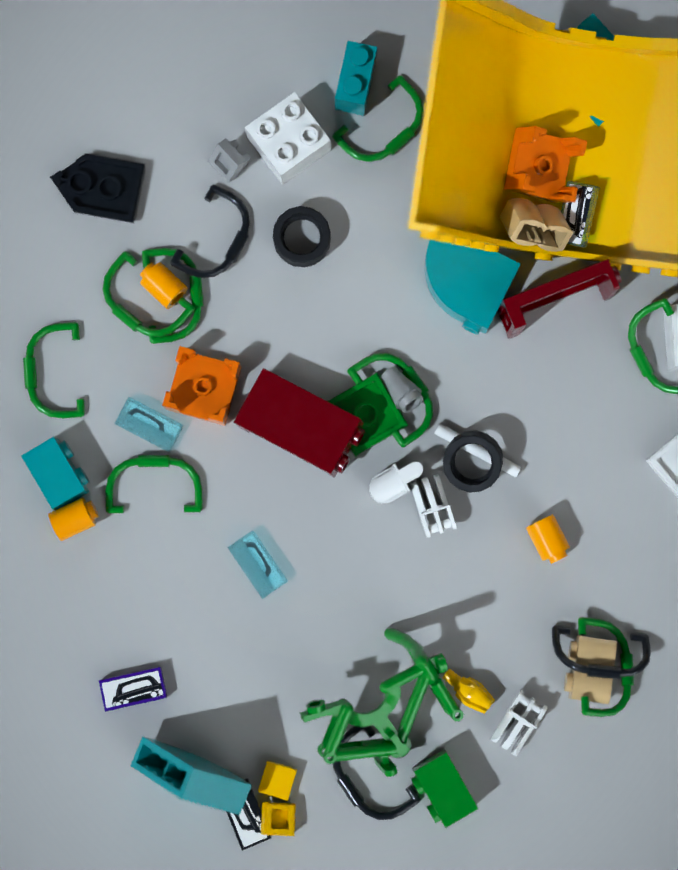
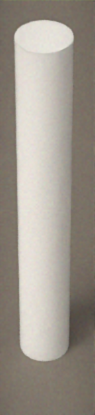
(477, 450)

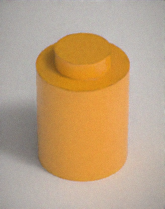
(162, 284)
(73, 518)
(548, 539)

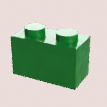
(444, 789)

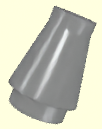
(402, 390)

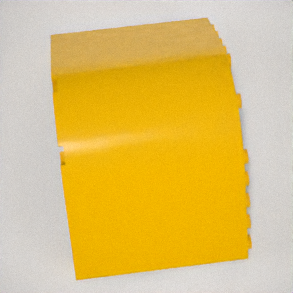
(513, 71)

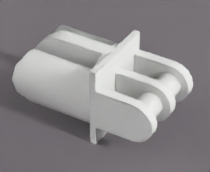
(393, 482)
(433, 509)
(518, 723)

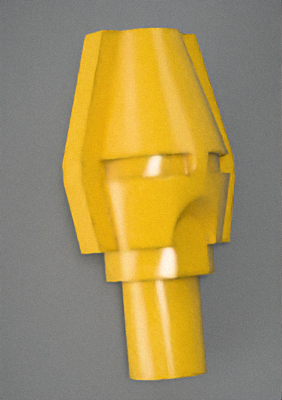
(470, 691)

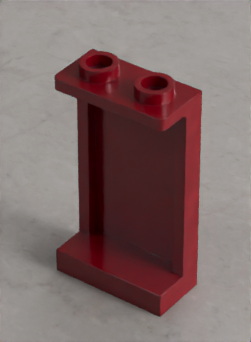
(600, 275)
(300, 423)

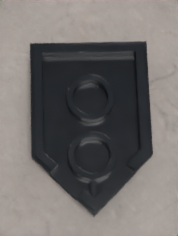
(102, 187)

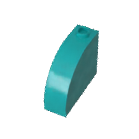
(468, 282)
(190, 776)

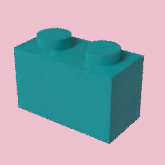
(355, 78)
(56, 473)

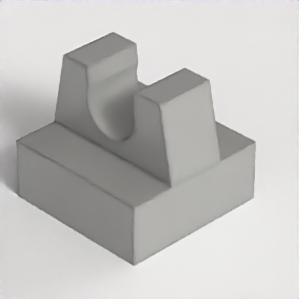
(228, 160)

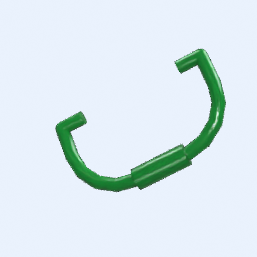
(399, 141)
(195, 290)
(128, 318)
(637, 351)
(30, 371)
(411, 374)
(153, 461)
(626, 661)

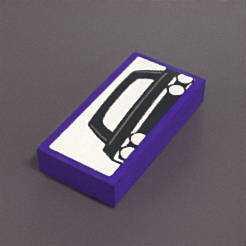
(133, 689)

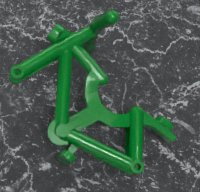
(394, 741)

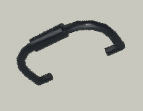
(235, 247)
(601, 671)
(355, 796)

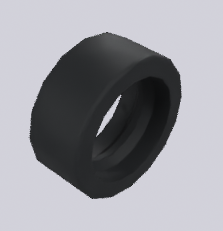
(295, 214)
(467, 484)

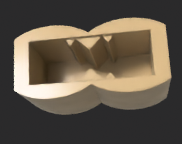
(536, 224)
(590, 651)

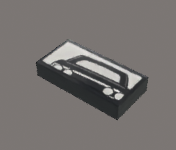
(248, 824)

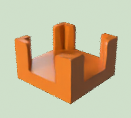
(541, 164)
(202, 386)

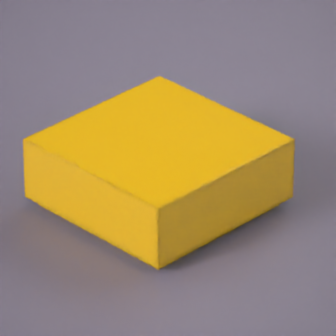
(277, 780)
(278, 819)

